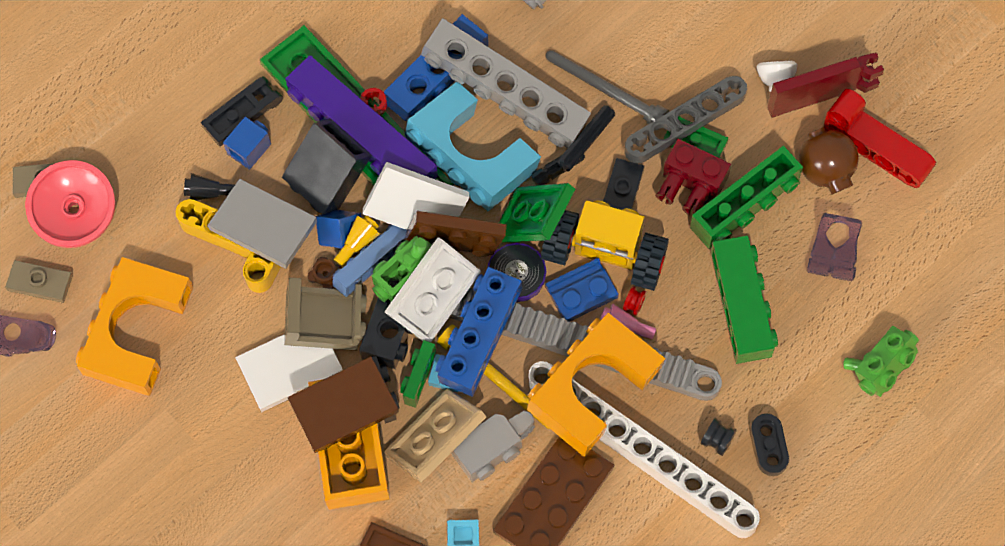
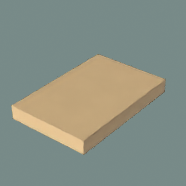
(434, 435)

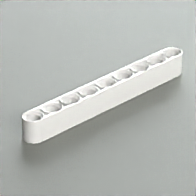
(659, 453)

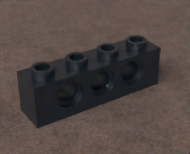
(388, 350)

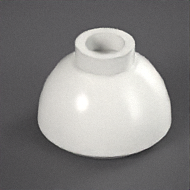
(776, 71)

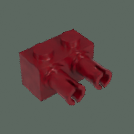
(696, 171)

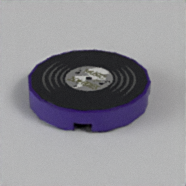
(521, 263)

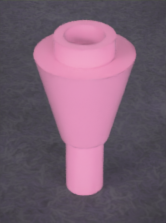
(630, 322)

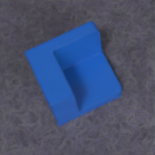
(335, 227)

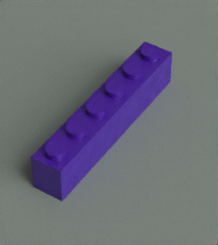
(331, 99)

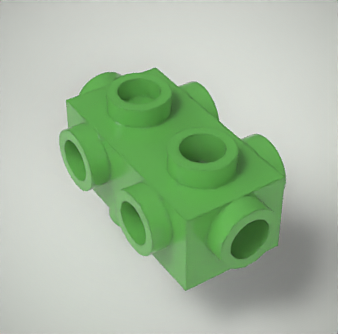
(398, 268)
(885, 361)

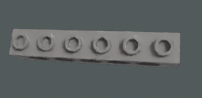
(498, 68)

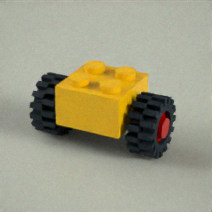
(611, 237)

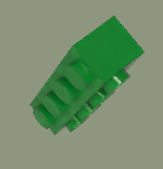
(747, 197)
(743, 300)

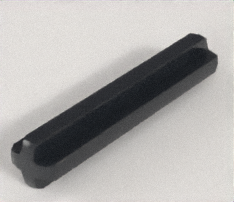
(586, 138)

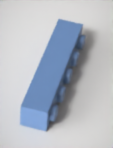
(362, 266)

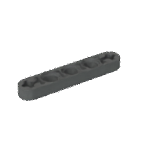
(679, 131)

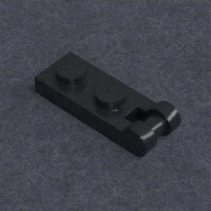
(244, 104)

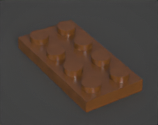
(553, 497)

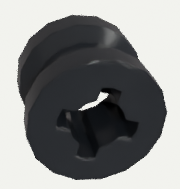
(718, 436)

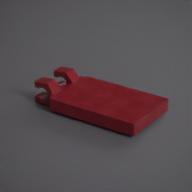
(824, 84)

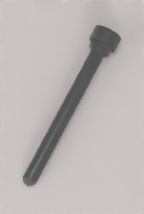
(650, 112)

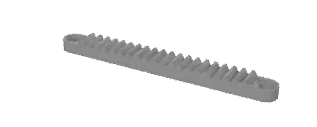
(559, 335)

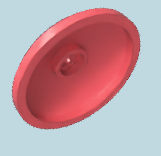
(58, 190)

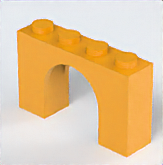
(130, 286)
(606, 344)

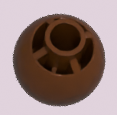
(829, 159)

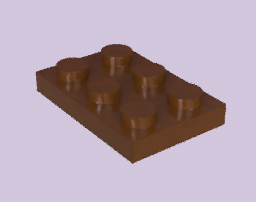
(460, 233)

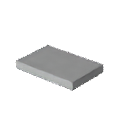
(262, 223)

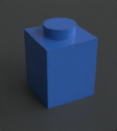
(247, 142)

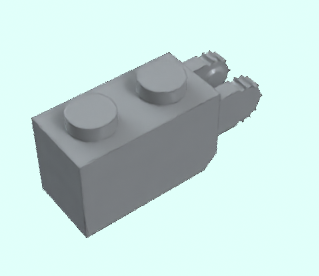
(492, 443)

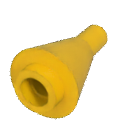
(361, 234)

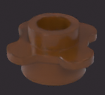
(322, 265)

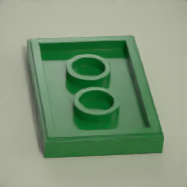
(535, 211)

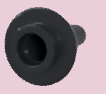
(204, 188)

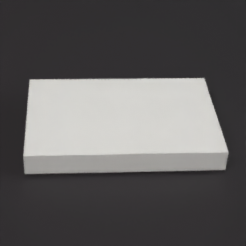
(404, 192)
(433, 291)
(282, 370)

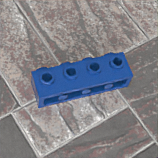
(479, 331)

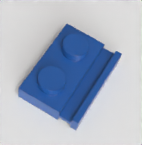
(581, 290)

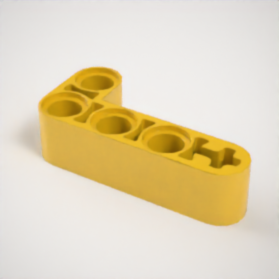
(254, 262)

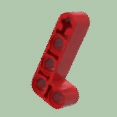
(878, 141)

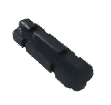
(550, 171)

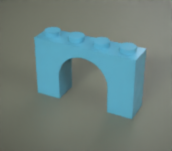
(485, 180)

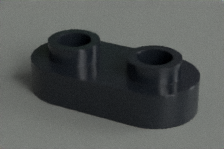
(769, 446)

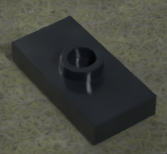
(624, 184)

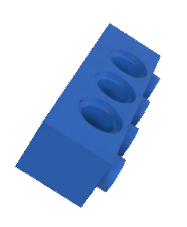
(420, 75)

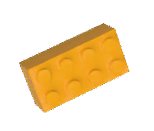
(354, 469)

